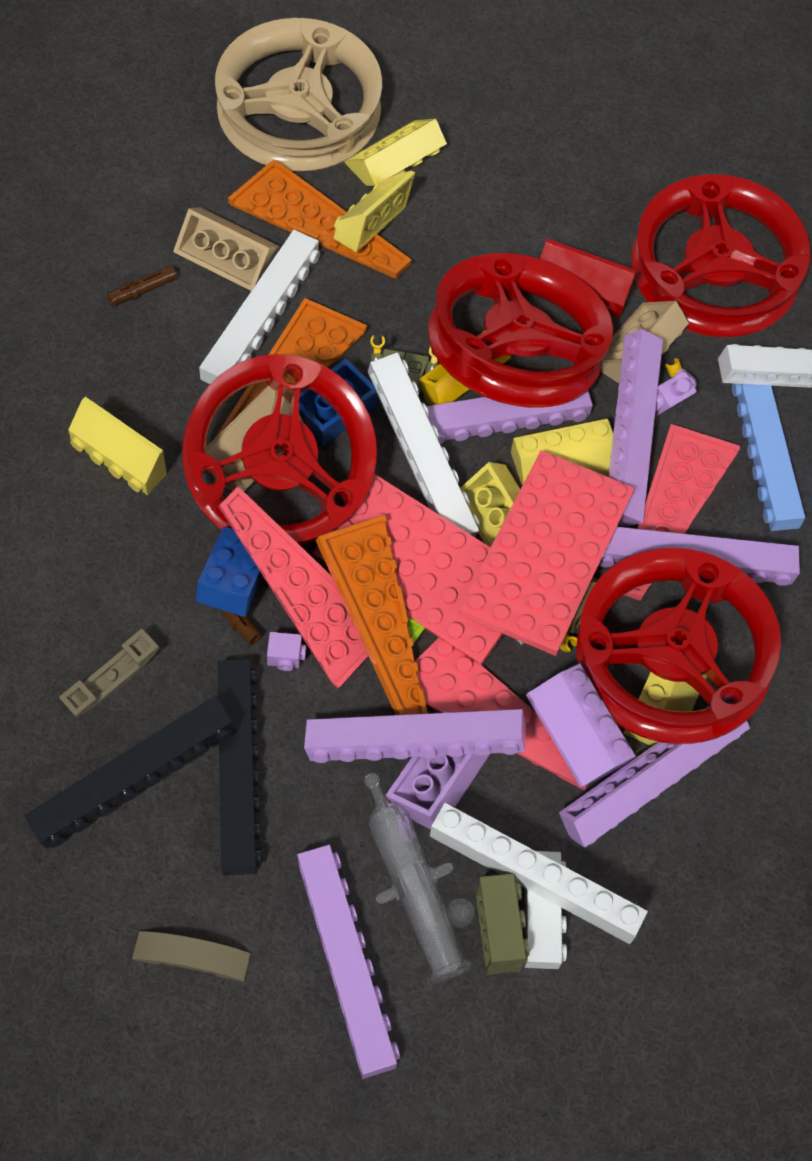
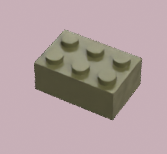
(501, 924)

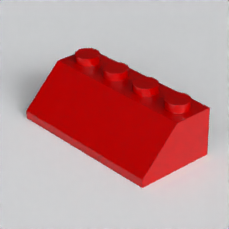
(606, 278)

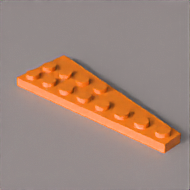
(293, 204)

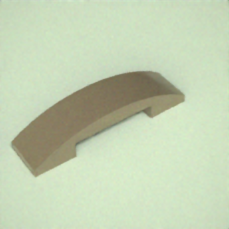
(112, 675)
(191, 954)

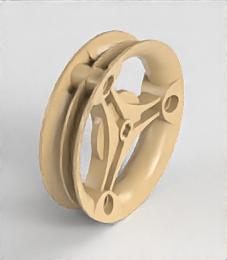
(298, 93)

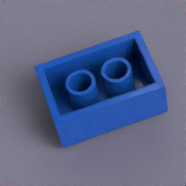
(319, 414)
(229, 576)

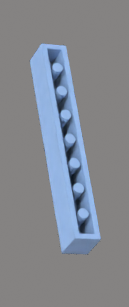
(770, 456)

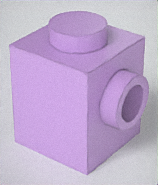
(285, 650)

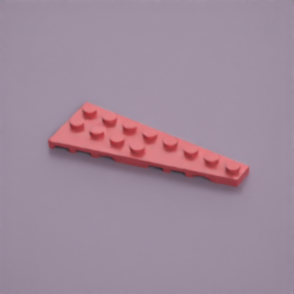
(683, 483)
(300, 586)
(461, 685)

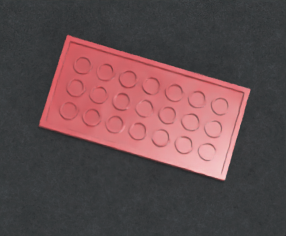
(546, 552)
(433, 566)

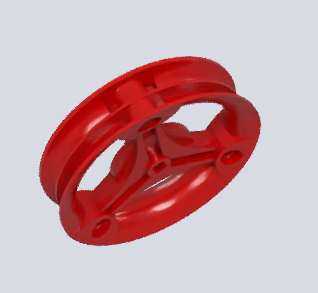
(722, 254)
(520, 330)
(282, 432)
(707, 580)

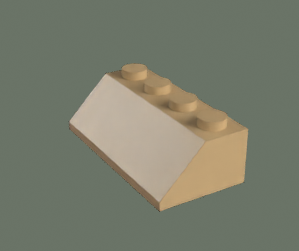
(224, 248)
(658, 318)
(230, 439)

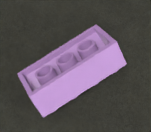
(580, 725)
(432, 782)

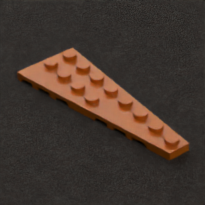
(311, 334)
(368, 584)

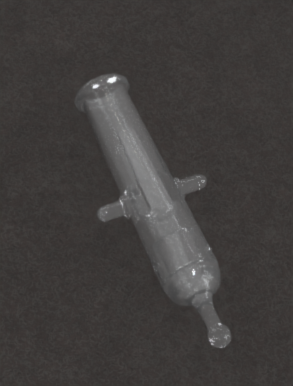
(415, 884)

